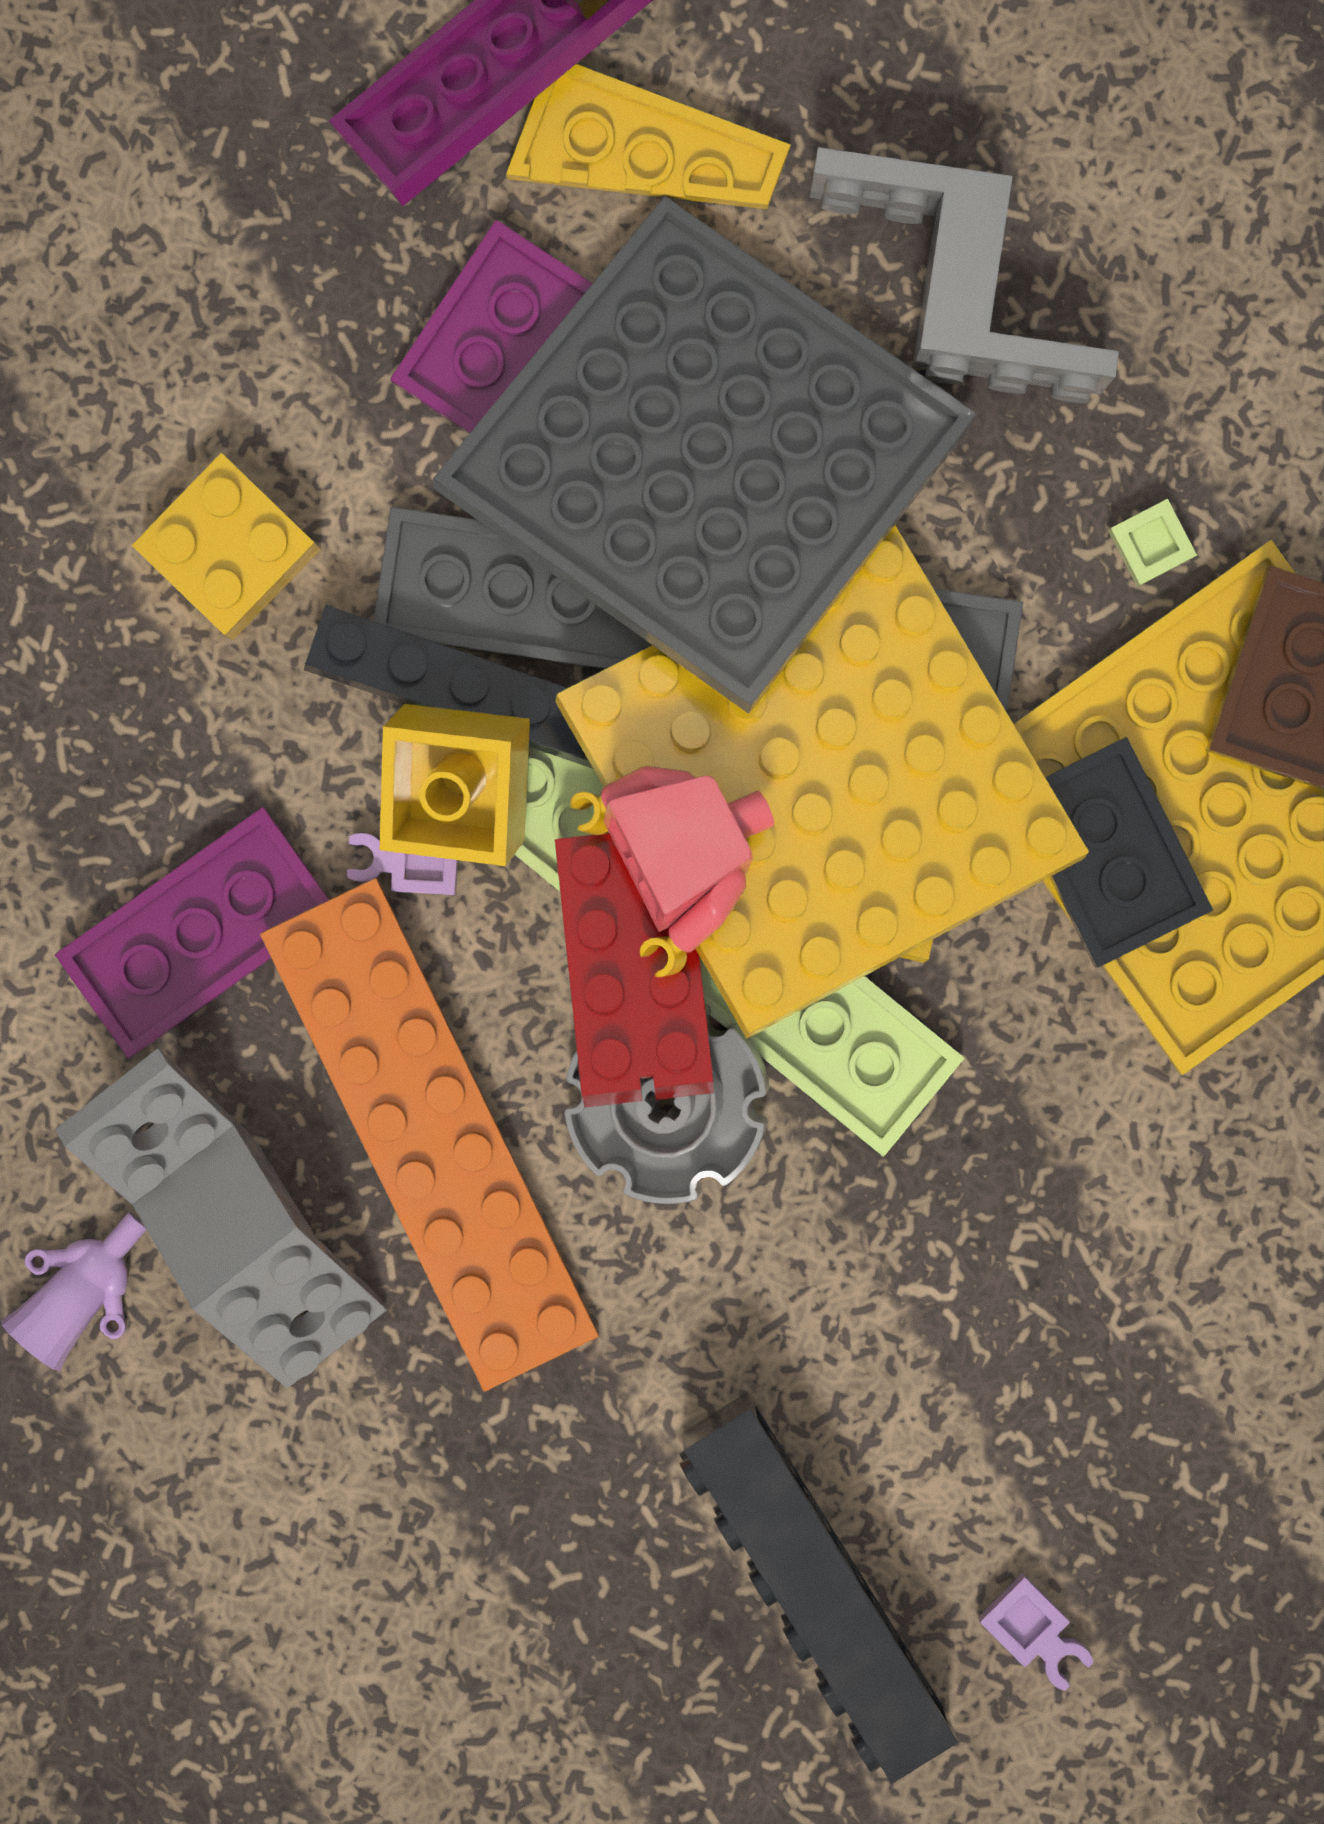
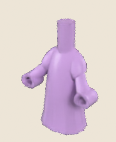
(63, 1307)

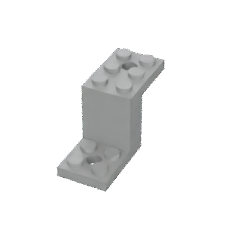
(960, 273)
(221, 1219)

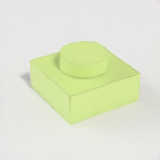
(1152, 542)

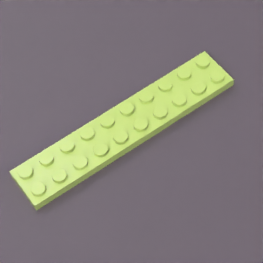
(847, 1051)

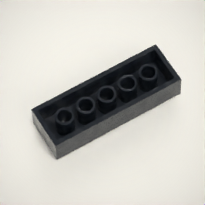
(824, 1596)

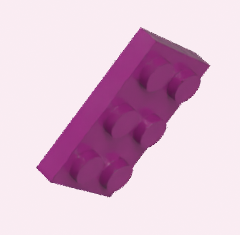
(488, 327)

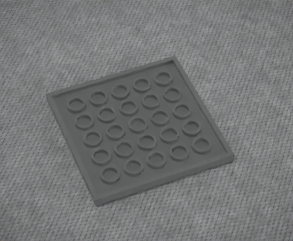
(705, 453)

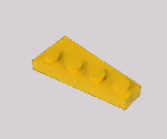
(633, 141)

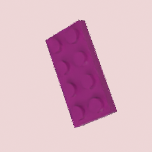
(191, 933)

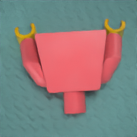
(680, 850)

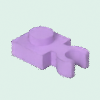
(408, 871)
(1030, 1627)

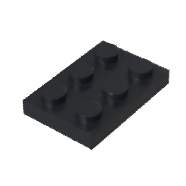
(1136, 872)

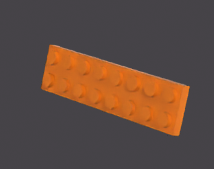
(429, 1134)

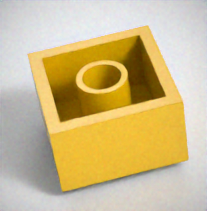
(226, 547)
(454, 784)

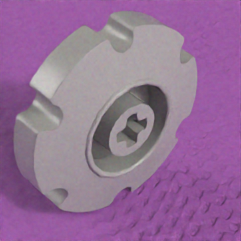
(697, 1138)

